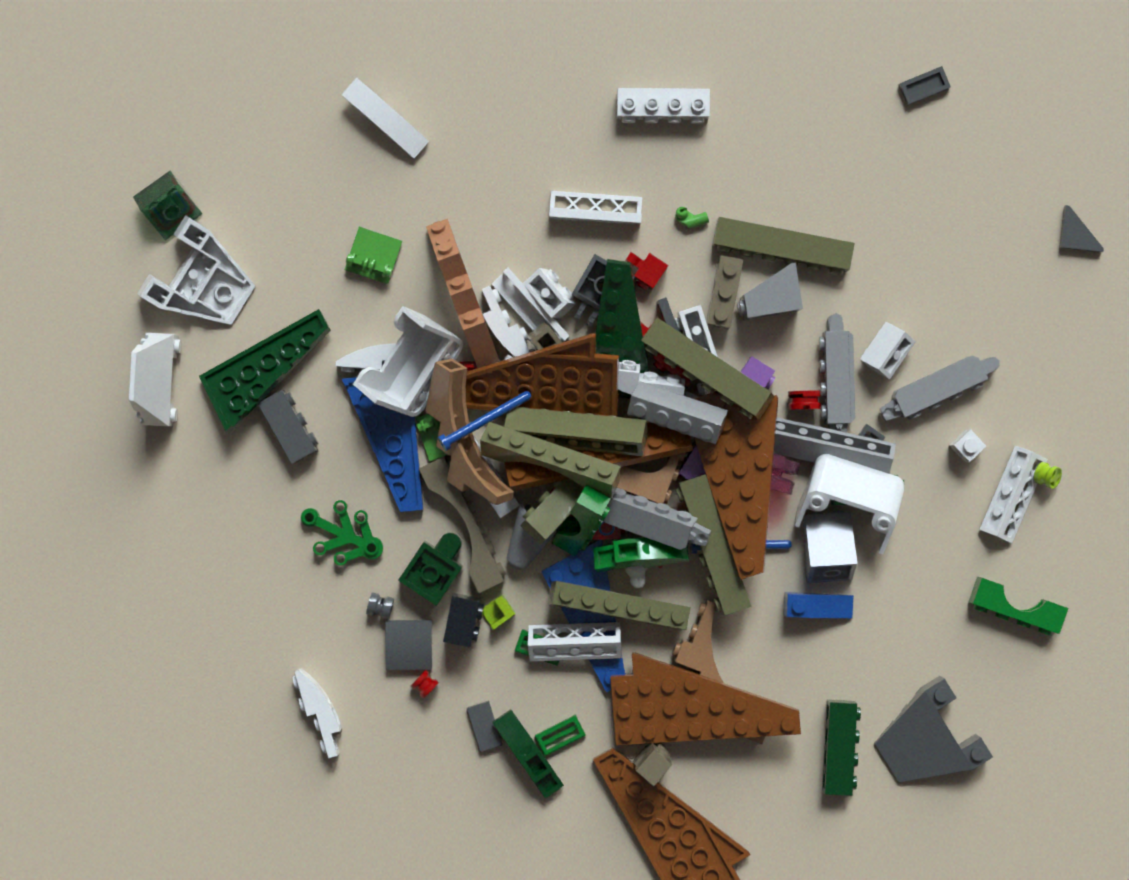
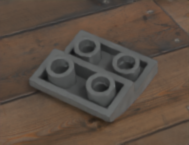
(408, 644)

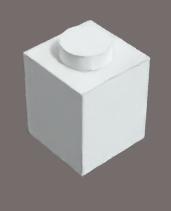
(967, 445)

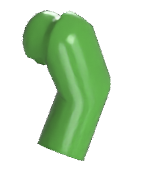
(690, 220)

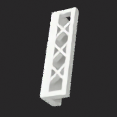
(593, 215)
(525, 304)
(1010, 493)
(574, 645)

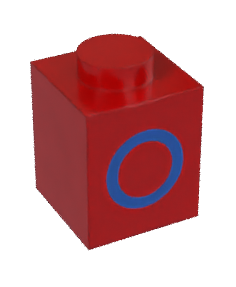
(608, 531)

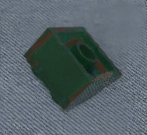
(166, 204)

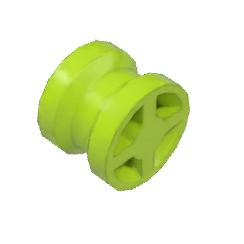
(1047, 475)

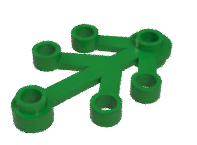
(345, 534)

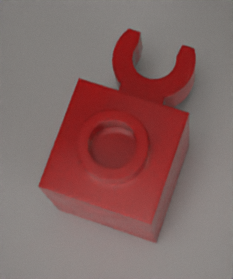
(648, 271)

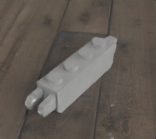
(838, 375)
(938, 386)
(655, 521)

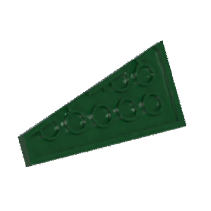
(251, 375)

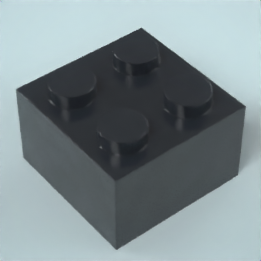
(462, 619)

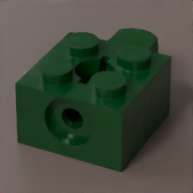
(433, 568)

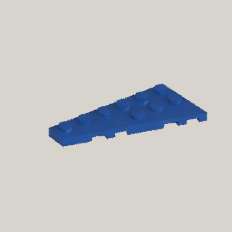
(395, 446)
(581, 571)

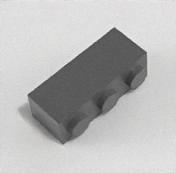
(289, 426)

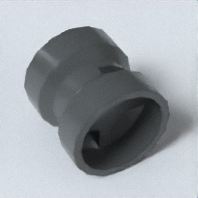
(380, 606)

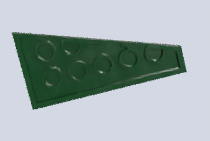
(618, 320)

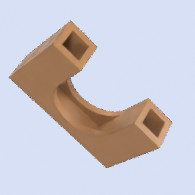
(651, 485)

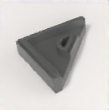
(1076, 234)

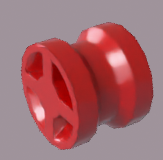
(424, 684)

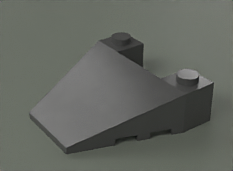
(920, 742)

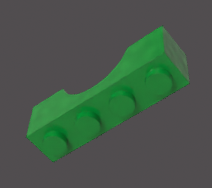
(588, 513)
(1044, 614)

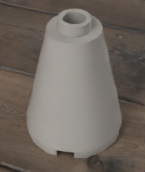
(523, 547)

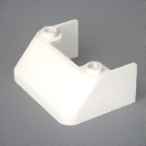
(854, 486)

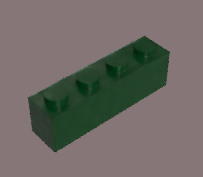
(840, 747)

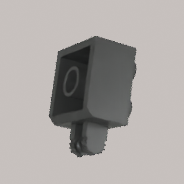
(586, 289)

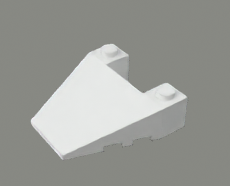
(207, 281)
(152, 379)

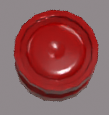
(804, 400)

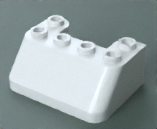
(408, 370)

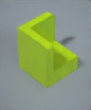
(498, 611)

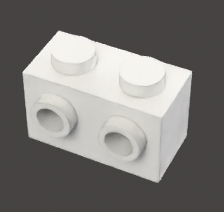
(549, 293)
(887, 350)

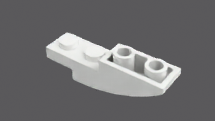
(511, 337)
(367, 357)
(630, 375)
(316, 701)

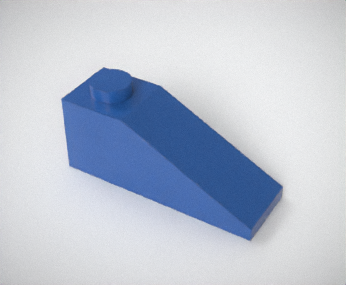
(818, 605)

